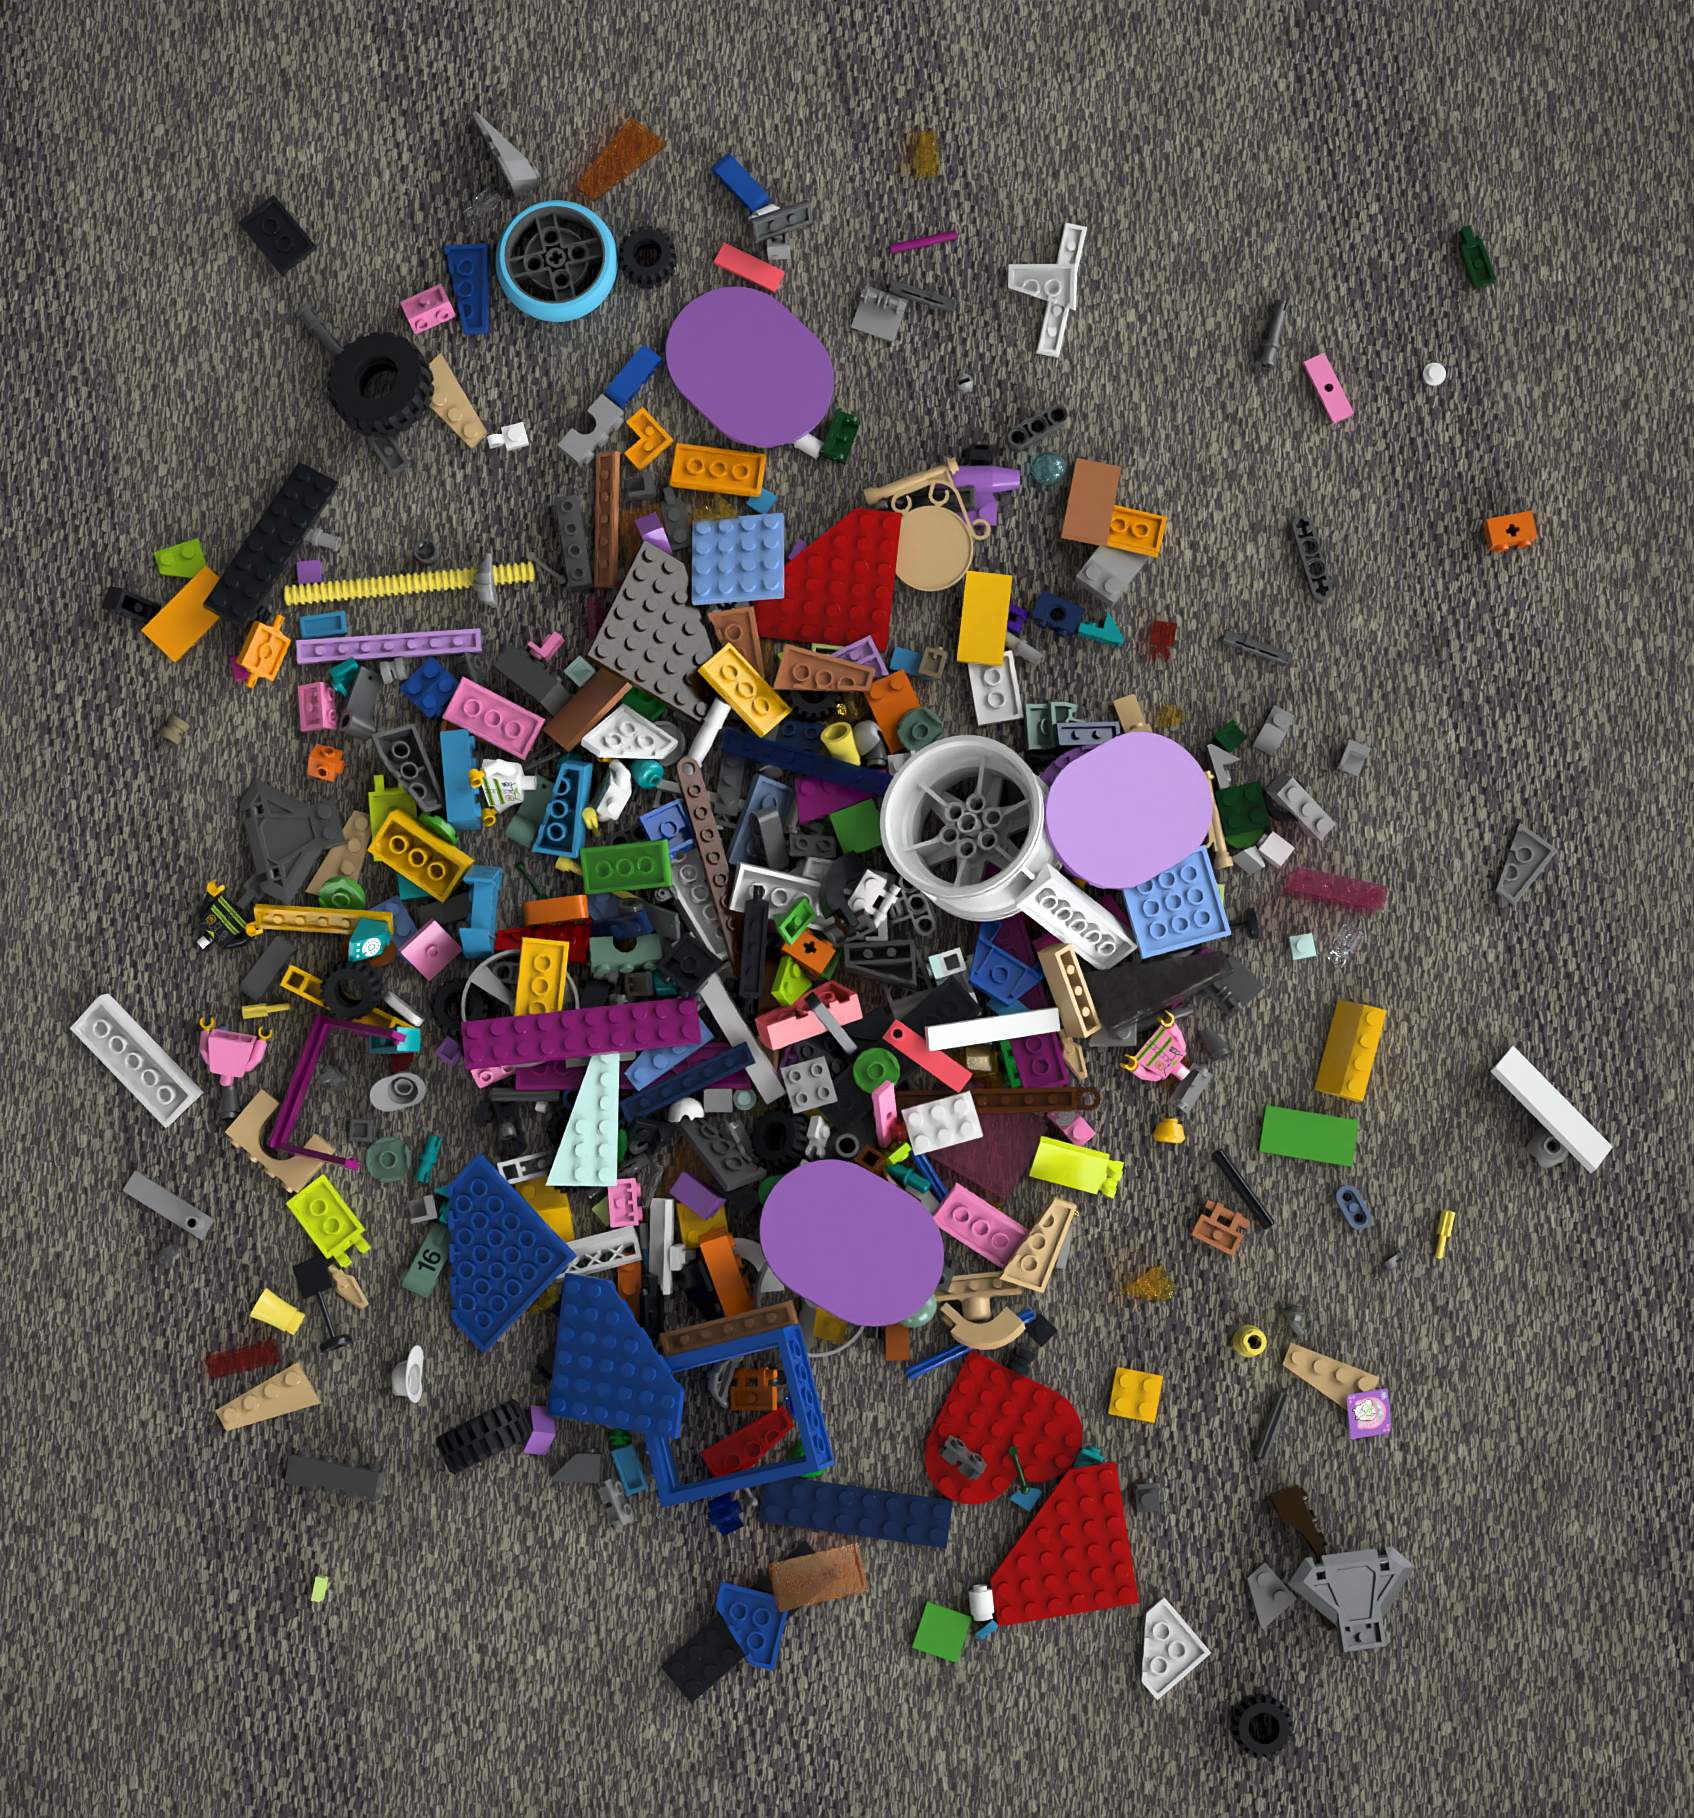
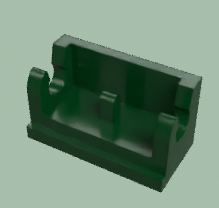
(840, 437)

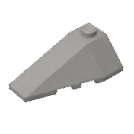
(513, 165)

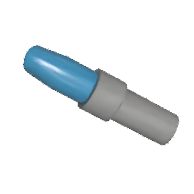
(645, 1243)

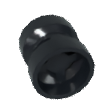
(1021, 1360)

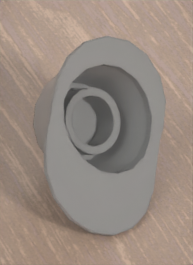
(397, 1091)

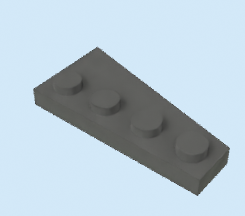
(720, 1155)

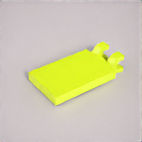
(385, 801)
(1076, 1167)
(328, 1220)

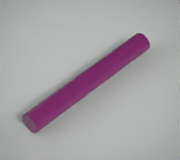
(924, 241)

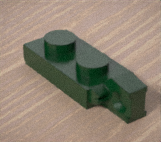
(1475, 259)

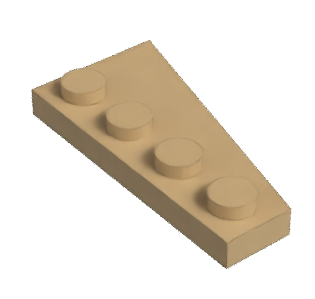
(452, 404)
(347, 858)
(1328, 1375)
(274, 1397)

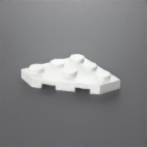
(628, 736)
(1168, 1649)

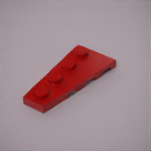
(575, 934)
(748, 1444)

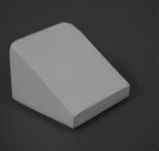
(1249, 860)

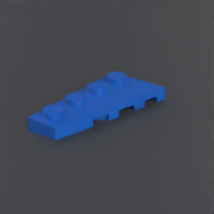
(470, 274)

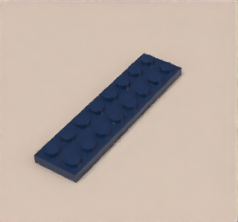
(857, 1511)

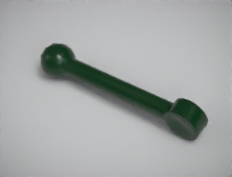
(521, 867)
(1013, 1451)

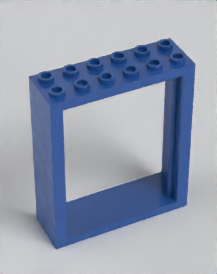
(805, 1404)

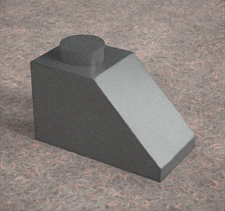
(582, 1468)

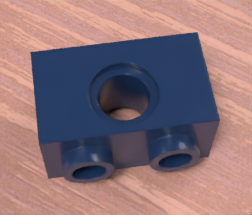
(1049, 603)

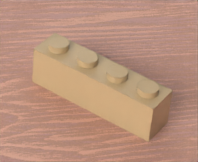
(1069, 990)

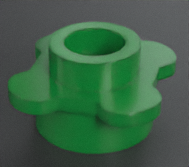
(619, 1436)

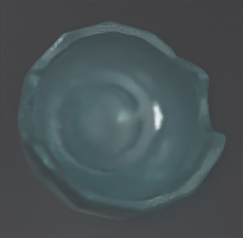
(1049, 469)

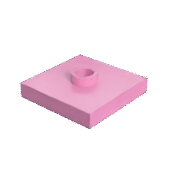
(430, 949)

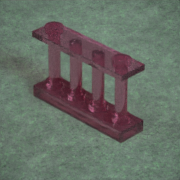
(1336, 890)

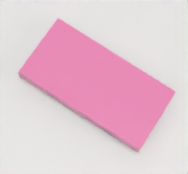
(493, 718)
(979, 1225)

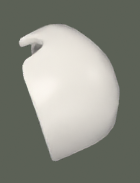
(685, 1106)

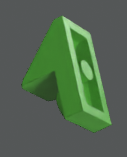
(794, 920)

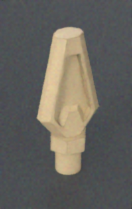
(1072, 1055)
(348, 1287)

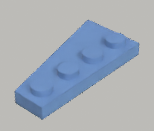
(657, 1062)

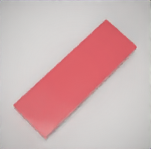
(749, 267)

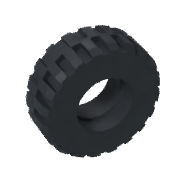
(364, 360)

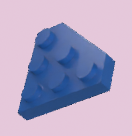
(753, 1622)

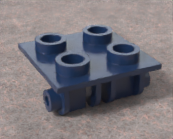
(801, 735)

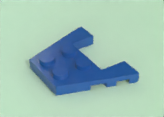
(999, 972)

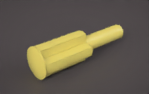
(591, 820)
(262, 1010)
(1444, 1229)

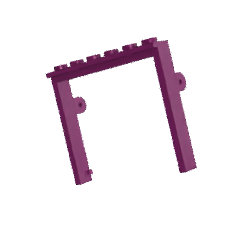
(302, 1078)

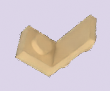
(1131, 715)

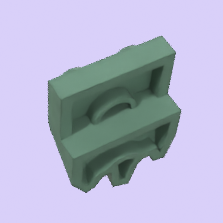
(1040, 721)

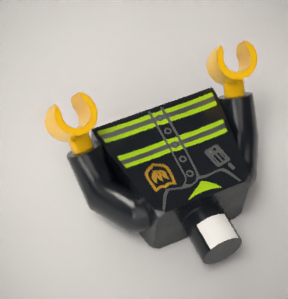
(223, 921)

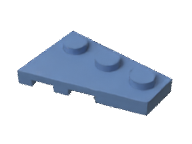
(402, 922)

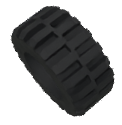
(483, 1436)

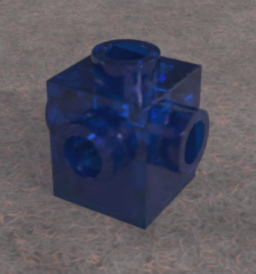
(721, 1510)

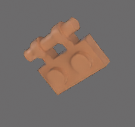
(1217, 1234)

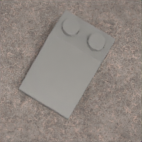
(1110, 572)

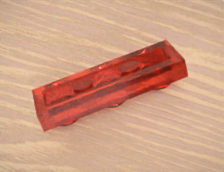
(243, 1359)

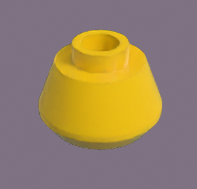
(1169, 1131)

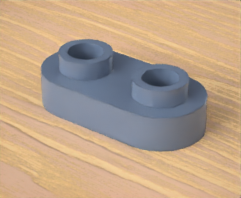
(1352, 1207)

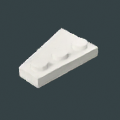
(1046, 281)

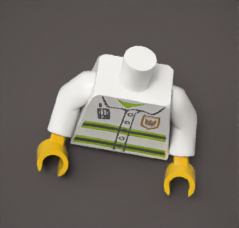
(502, 784)
(613, 791)

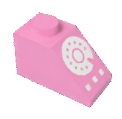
(1072, 1127)

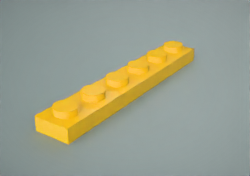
(315, 919)

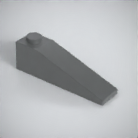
(408, 762)

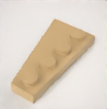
(1038, 1252)

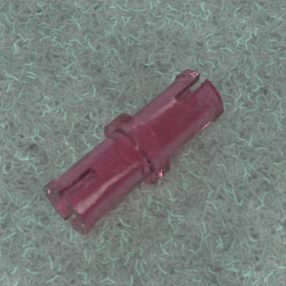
(594, 616)

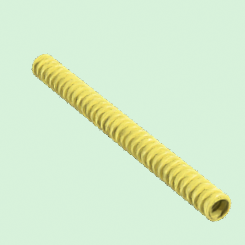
(402, 584)

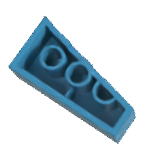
(460, 797)
(563, 825)

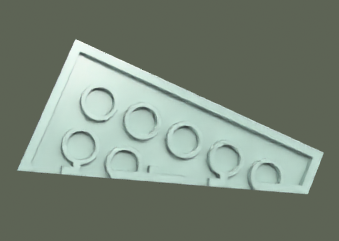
(591, 1135)

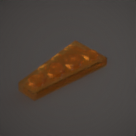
(621, 157)

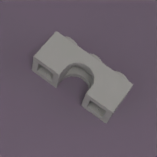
(581, 447)
(1308, 813)

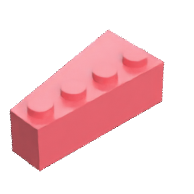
(797, 1022)

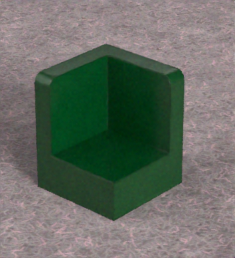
(1229, 737)

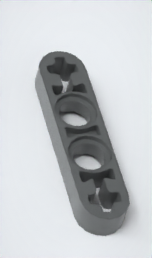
(1314, 557)

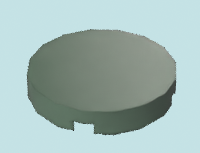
(919, 728)
(388, 1159)

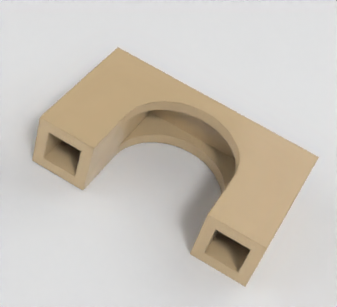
(248, 1133)

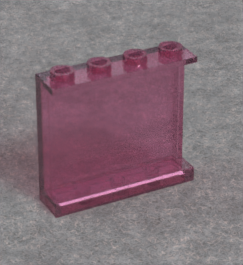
(998, 1156)

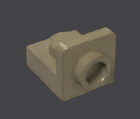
(933, 662)

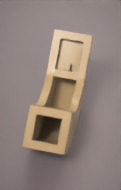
(983, 1336)

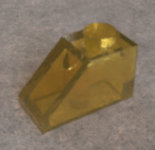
(1152, 1285)

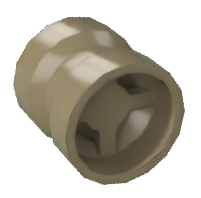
(174, 728)

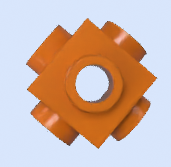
(325, 762)

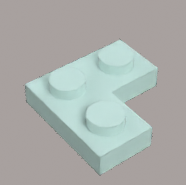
(935, 970)

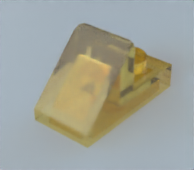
(927, 154)
(722, 511)
(978, 1061)

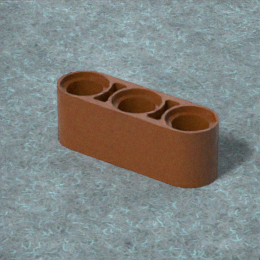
(897, 1342)

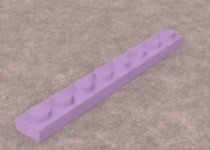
(389, 646)

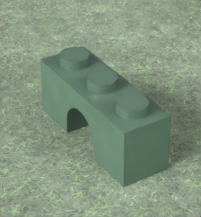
(607, 958)

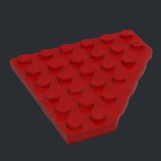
(838, 585)
(1070, 1552)

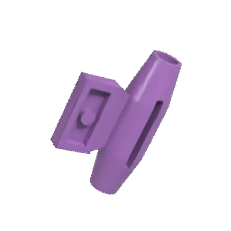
(986, 481)

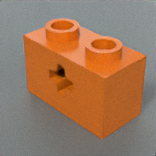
(1520, 523)
(814, 961)

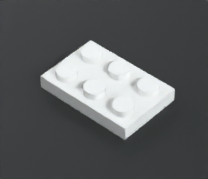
(995, 692)
(942, 1123)

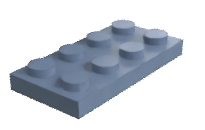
(762, 794)

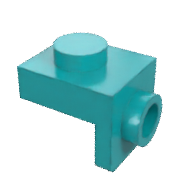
(344, 675)

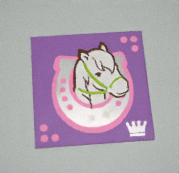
(1369, 1413)

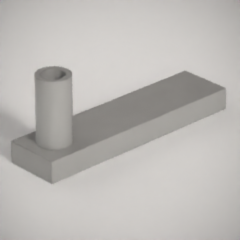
(168, 1205)

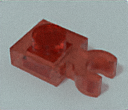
(1163, 636)

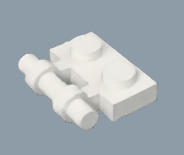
(867, 891)

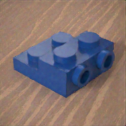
(430, 688)
(669, 823)

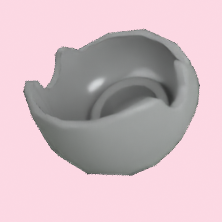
(865, 736)

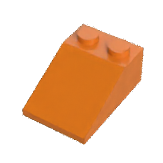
(888, 702)

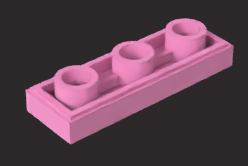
(1322, 375)
(884, 1112)

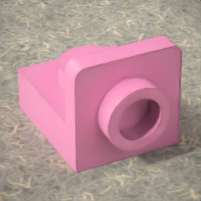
(549, 647)

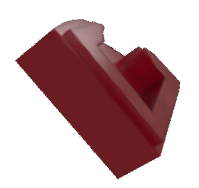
(401, 1061)

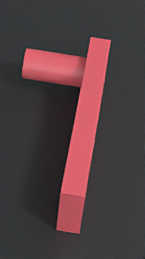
(933, 1061)

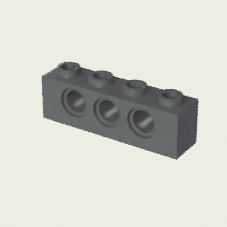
(574, 543)

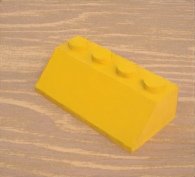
(420, 855)
(1350, 1050)

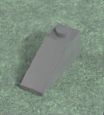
(526, 1167)

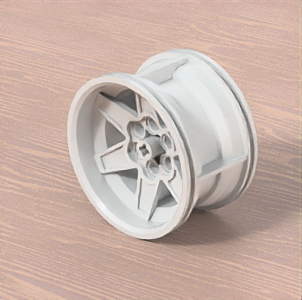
(923, 786)

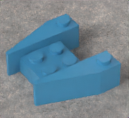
(480, 938)

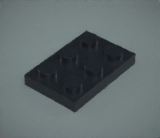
(277, 235)

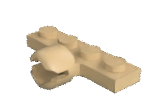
(975, 1293)

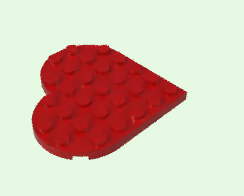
(990, 1413)

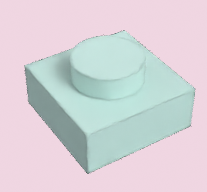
(580, 671)
(1302, 946)

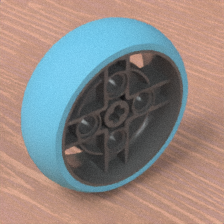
(596, 251)

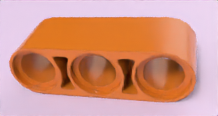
(555, 910)

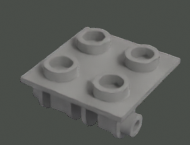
(879, 313)
(808, 1085)

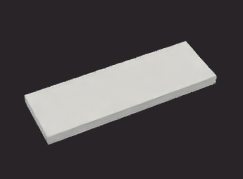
(1551, 1109)

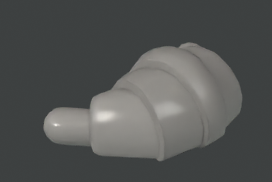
(484, 582)
(720, 1379)

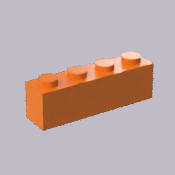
(725, 1271)

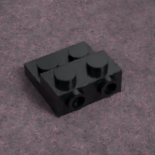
(688, 966)

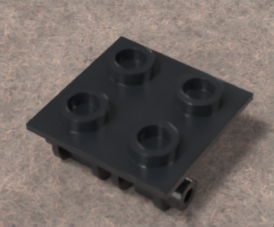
(822, 1046)

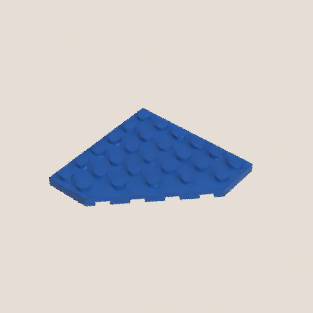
(497, 1253)
(608, 1364)

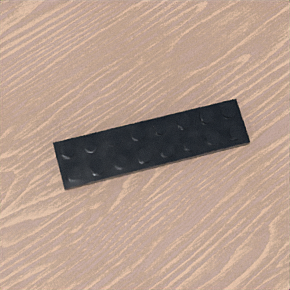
(270, 545)
(944, 1005)
(714, 1648)

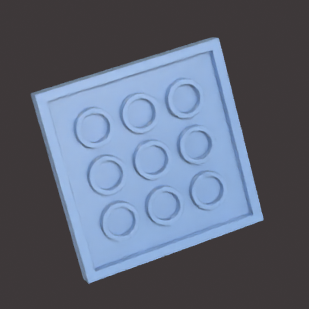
(738, 559)
(1177, 907)

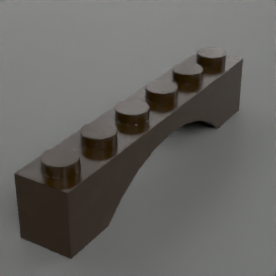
(1291, 1507)

